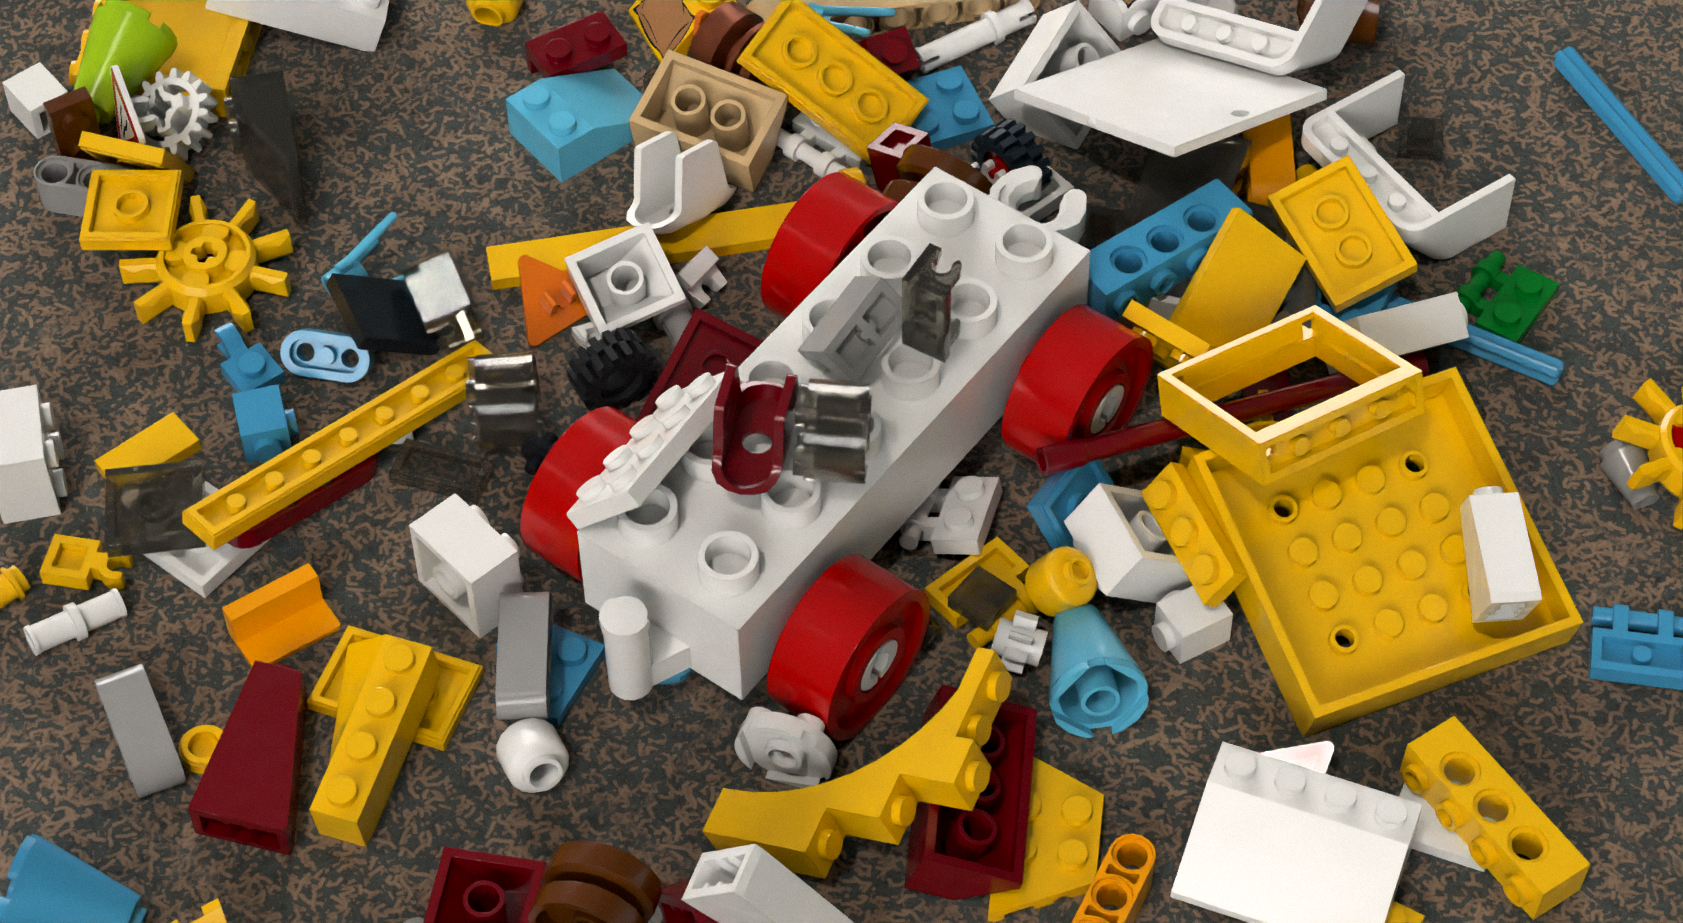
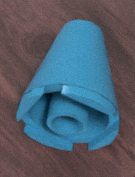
(61, 888)

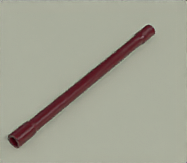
(1079, 452)

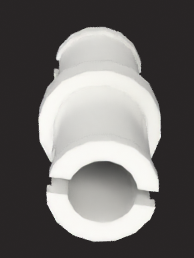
(75, 621)

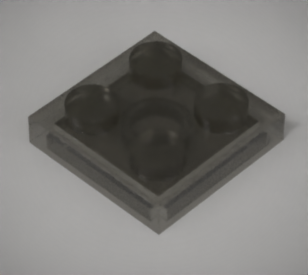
(147, 507)

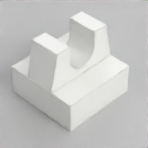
(700, 271)

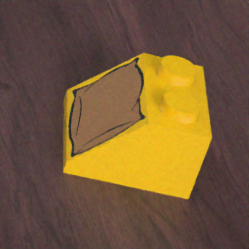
(669, 22)

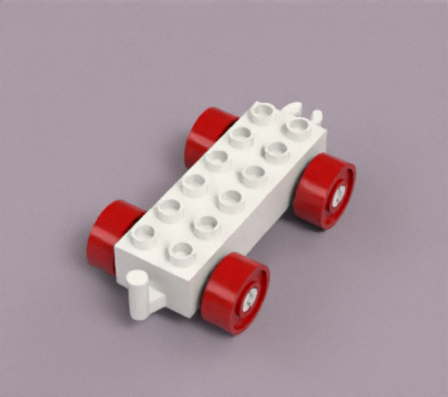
(789, 572)

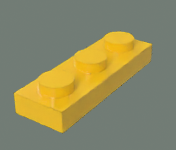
(1194, 534)

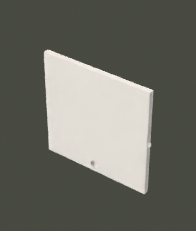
(1168, 97)

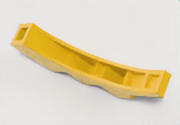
(878, 801)

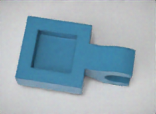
(246, 366)

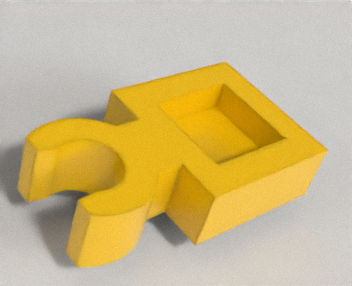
(78, 561)

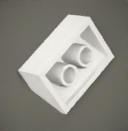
(1057, 43)

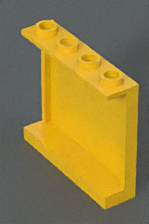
(208, 44)

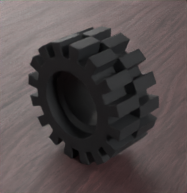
(613, 370)

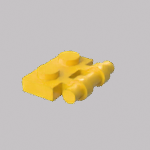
(996, 559)

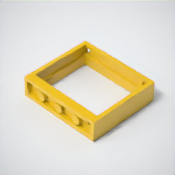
(1386, 396)

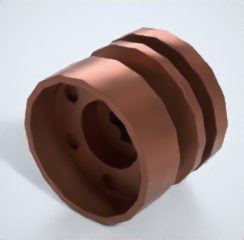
(724, 38)

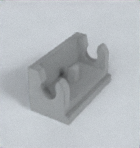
(855, 328)

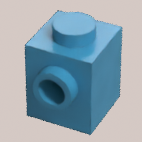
(264, 423)

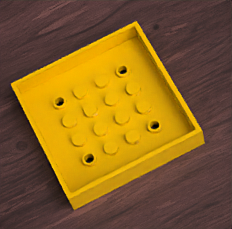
(1377, 562)

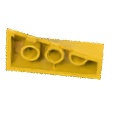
(377, 717)

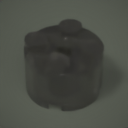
(504, 399)
(835, 430)

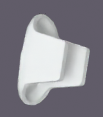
(676, 186)

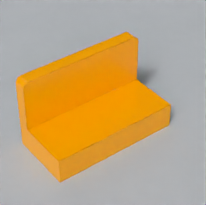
(280, 617)

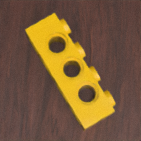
(1489, 791)

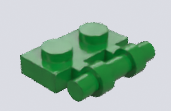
(1519, 298)

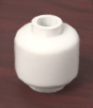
(532, 755)

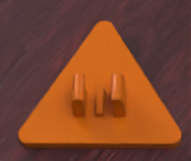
(547, 299)

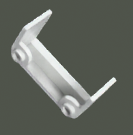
(1220, 33)
(1345, 131)

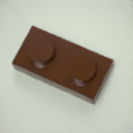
(67, 119)

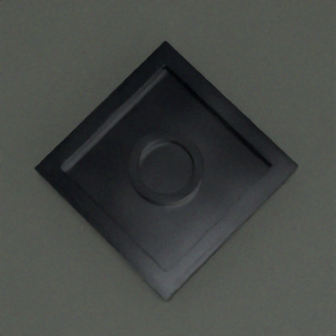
(381, 314)

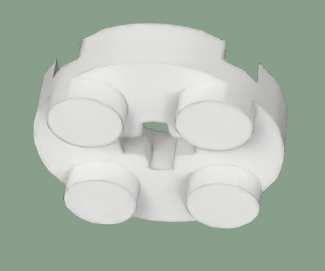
(787, 746)

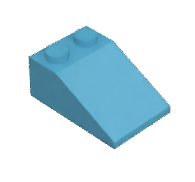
(573, 119)

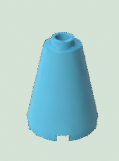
(1093, 675)

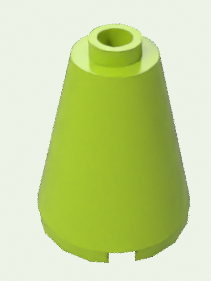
(126, 39)

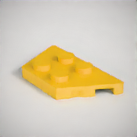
(1059, 842)

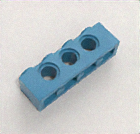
(1158, 250)

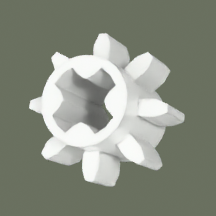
(1019, 641)

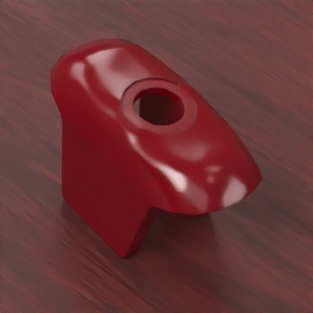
(745, 411)

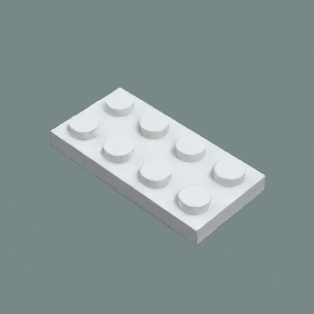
(650, 454)

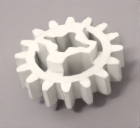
(179, 117)

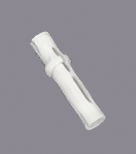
(990, 28)

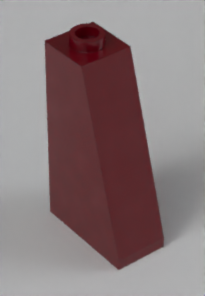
(256, 767)

